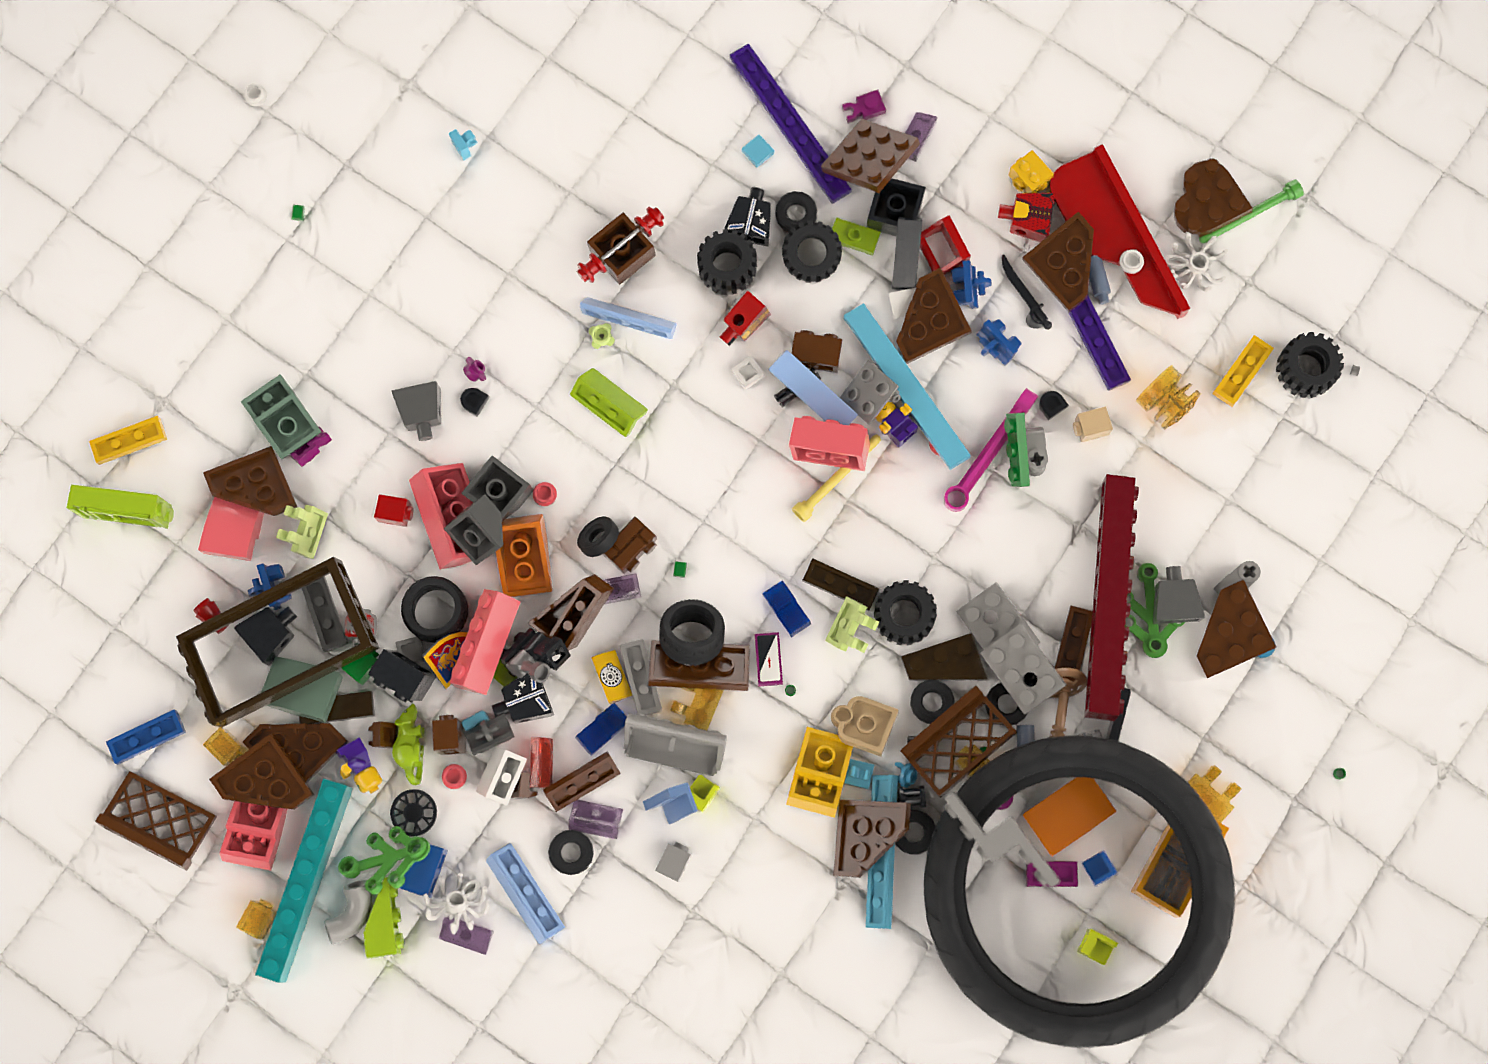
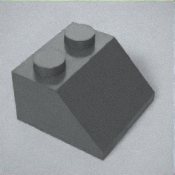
(500, 485)
(477, 530)

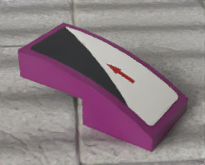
(768, 659)

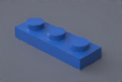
(145, 737)

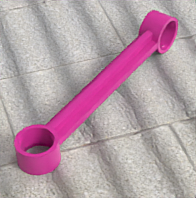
(989, 452)

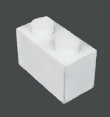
(501, 775)

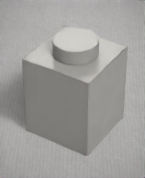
(674, 861)

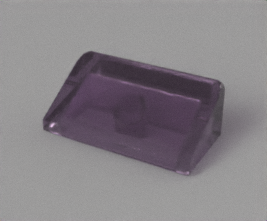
(921, 127)
(624, 587)
(595, 819)
(476, 939)

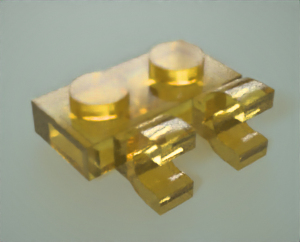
(701, 709)
(1217, 803)

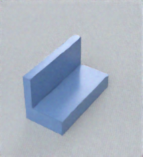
(675, 801)

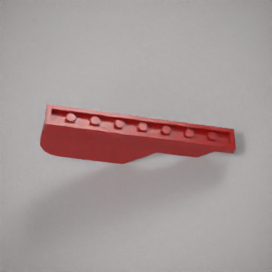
(1099, 194)

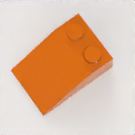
(524, 557)

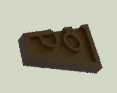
(948, 660)

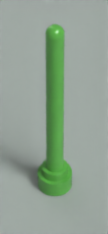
(1291, 191)

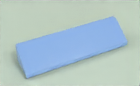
(628, 318)
(811, 389)
(524, 893)

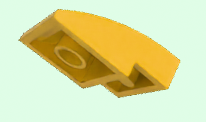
(819, 773)

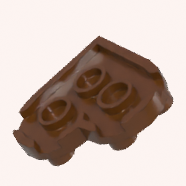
(1209, 200)

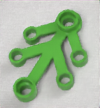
(1147, 615)
(414, 851)

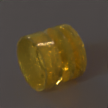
(1168, 397)

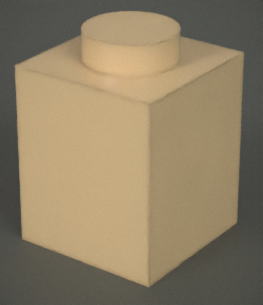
(1092, 424)

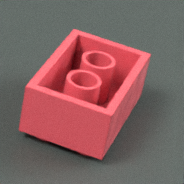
(829, 443)

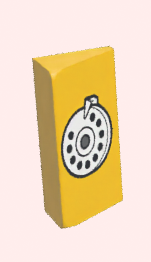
(612, 676)

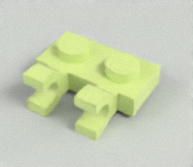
(309, 530)
(846, 623)

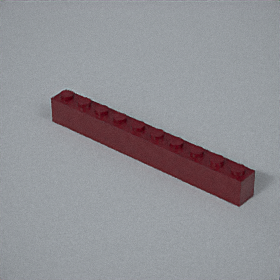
(1110, 598)

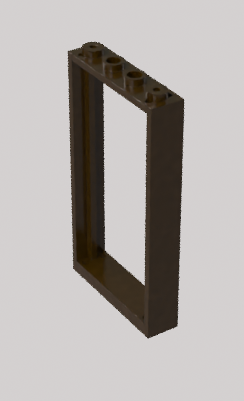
(197, 672)

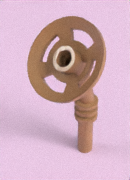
(1063, 697)

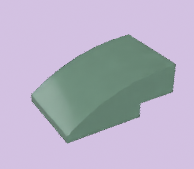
(281, 416)
(309, 701)

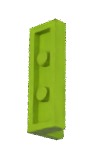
(608, 401)

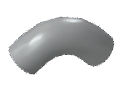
(353, 917)

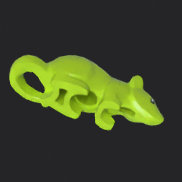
(407, 748)

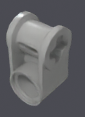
(1036, 450)
(1237, 575)

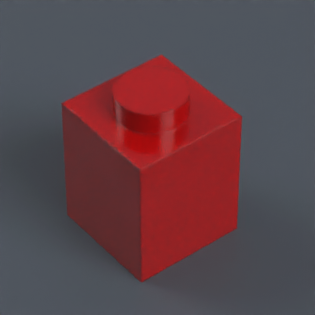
(393, 510)

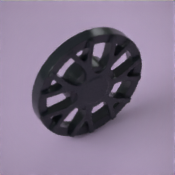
(414, 812)

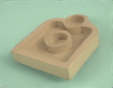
(864, 724)

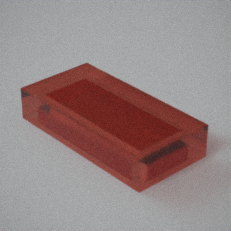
(541, 762)

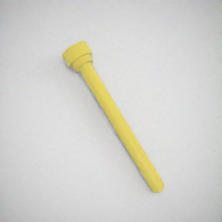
(804, 509)

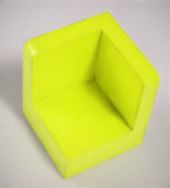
(703, 792)
(1097, 946)

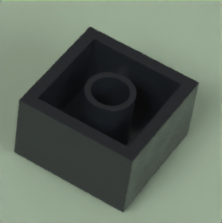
(895, 201)
(401, 675)

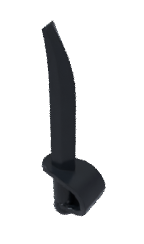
(1028, 298)

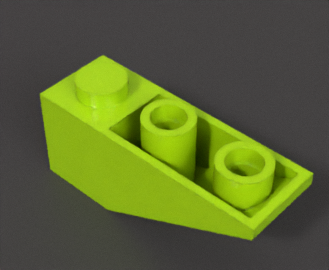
(382, 930)

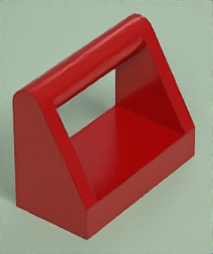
(954, 241)

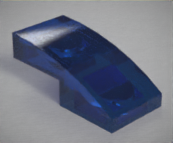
(786, 608)
(602, 729)

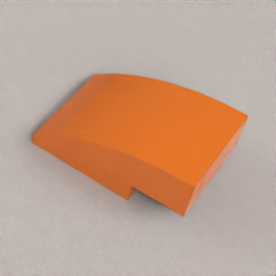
(1069, 813)

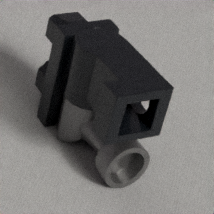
(533, 655)

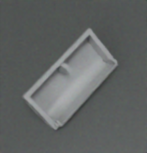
(674, 744)

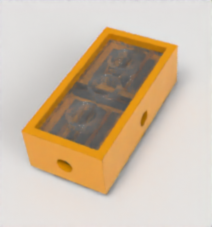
(1166, 875)

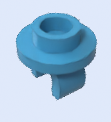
(908, 774)

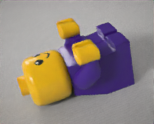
(896, 423)
(358, 763)

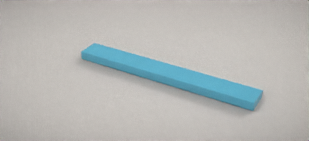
(911, 391)

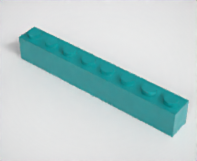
(304, 881)

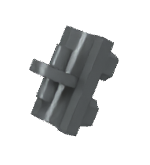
(489, 734)

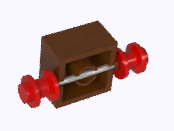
(621, 247)

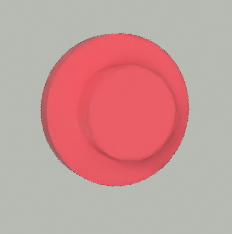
(544, 494)
(454, 776)

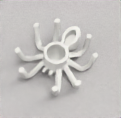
(1196, 263)
(458, 902)

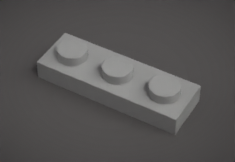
(637, 669)

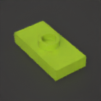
(856, 236)

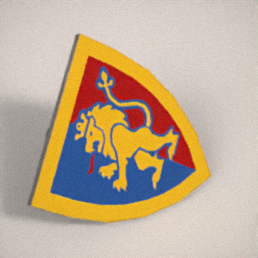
(444, 655)

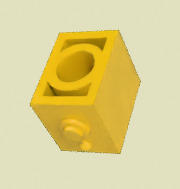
(1030, 174)

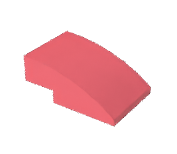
(230, 530)
(253, 835)

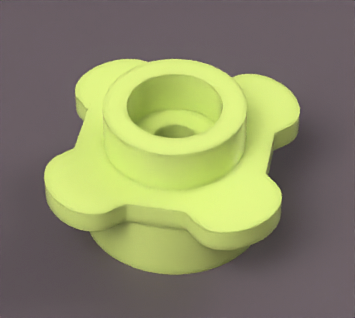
(596, 331)

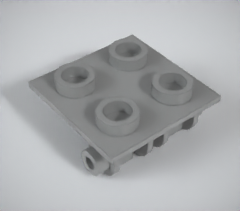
(870, 392)

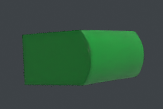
(298, 212)
(680, 569)

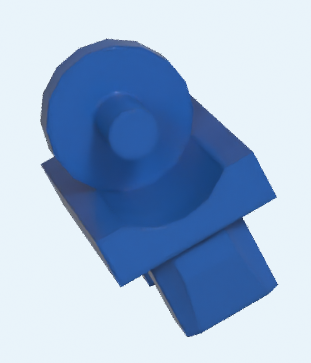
(967, 275)
(996, 343)
(268, 575)

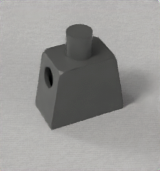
(419, 408)
(1177, 599)

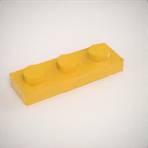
(1243, 371)
(128, 440)

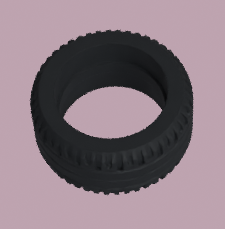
(419, 589)
(692, 652)

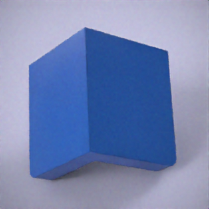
(1099, 868)

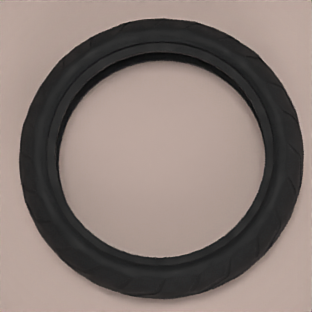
(1098, 1022)

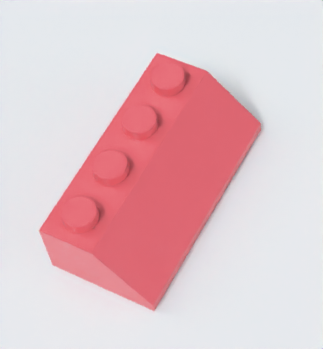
(439, 502)
(484, 642)

